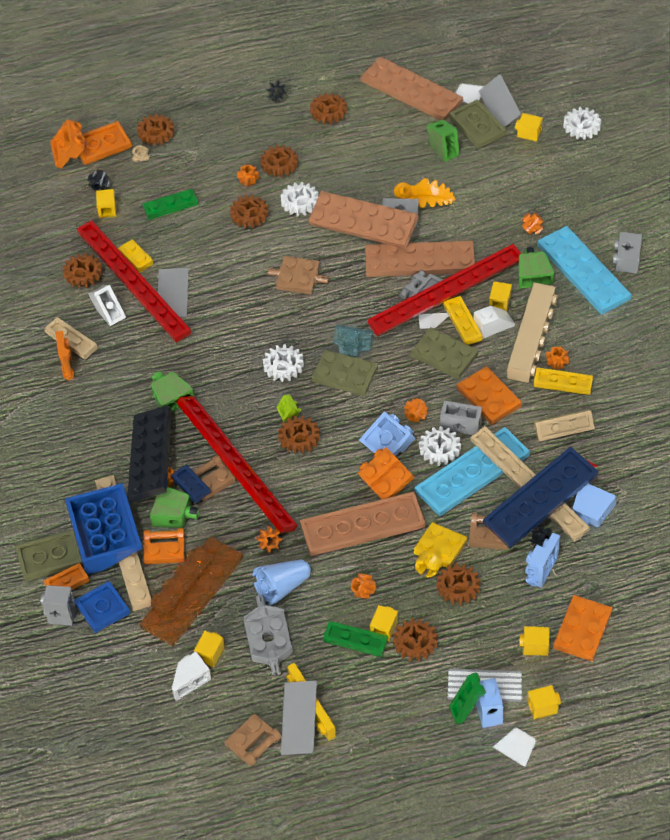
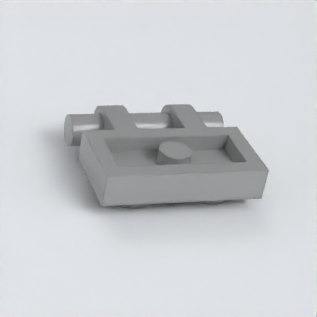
(418, 279)

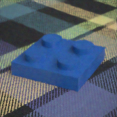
(102, 607)

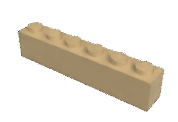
(532, 332)

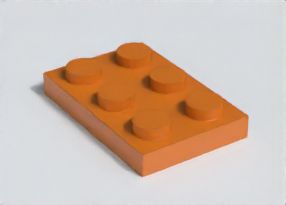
(104, 142)
(490, 393)
(582, 628)

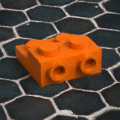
(67, 143)
(385, 474)

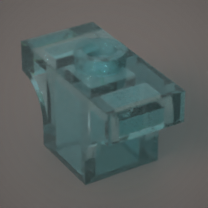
(352, 339)

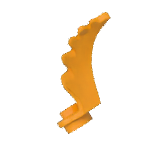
(425, 193)

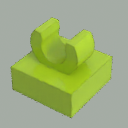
(287, 408)

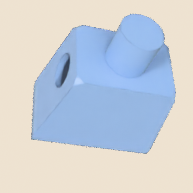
(593, 504)
(490, 700)

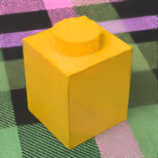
(529, 127)
(106, 203)
(500, 295)
(384, 621)
(535, 641)
(210, 648)
(543, 702)

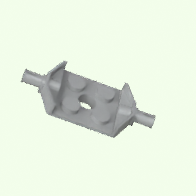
(267, 621)

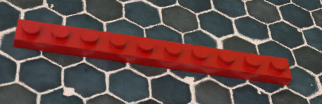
(134, 281)
(444, 290)
(237, 464)

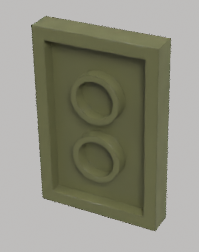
(477, 123)
(444, 353)
(344, 372)
(48, 555)

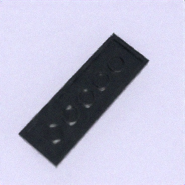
(149, 454)

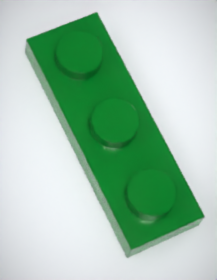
(170, 204)
(355, 638)

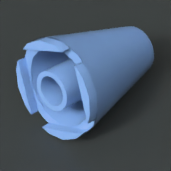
(280, 579)

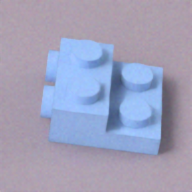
(388, 433)
(542, 561)

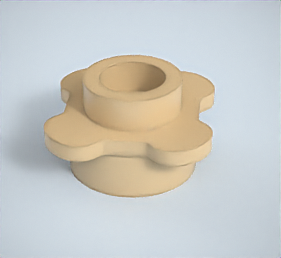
(140, 153)

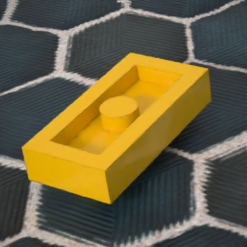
(136, 255)

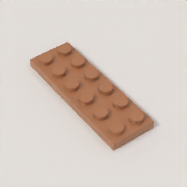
(412, 89)
(363, 219)
(428, 257)
(362, 523)

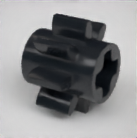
(271, 90)
(98, 180)
(540, 535)

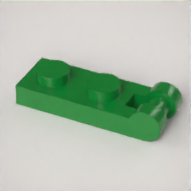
(466, 698)

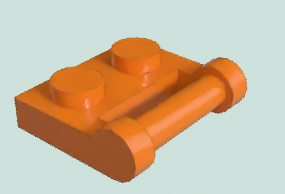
(65, 355)
(163, 551)

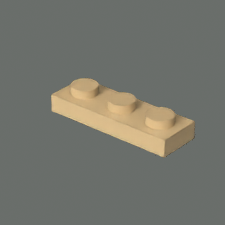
(78, 342)
(564, 425)

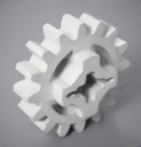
(582, 123)
(299, 199)
(283, 363)
(449, 446)

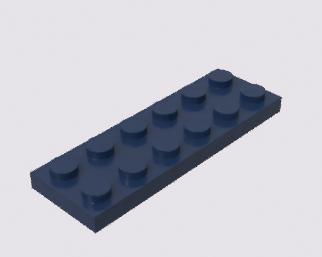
(540, 497)

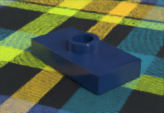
(191, 483)

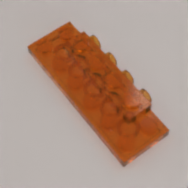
(190, 590)

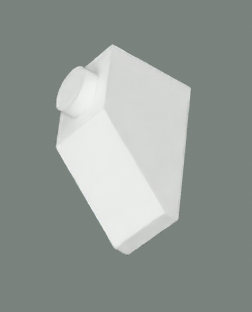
(107, 304)
(492, 320)
(189, 675)

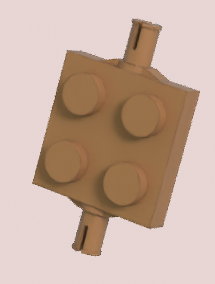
(298, 275)

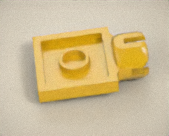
(438, 549)

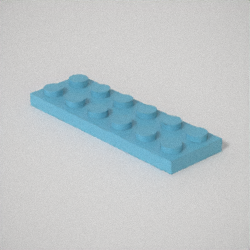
(584, 270)
(465, 475)

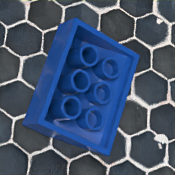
(103, 527)

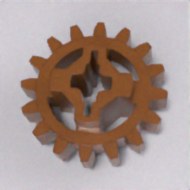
(328, 108)
(155, 129)
(279, 161)
(249, 211)
(82, 270)
(299, 434)
(458, 585)
(425, 637)

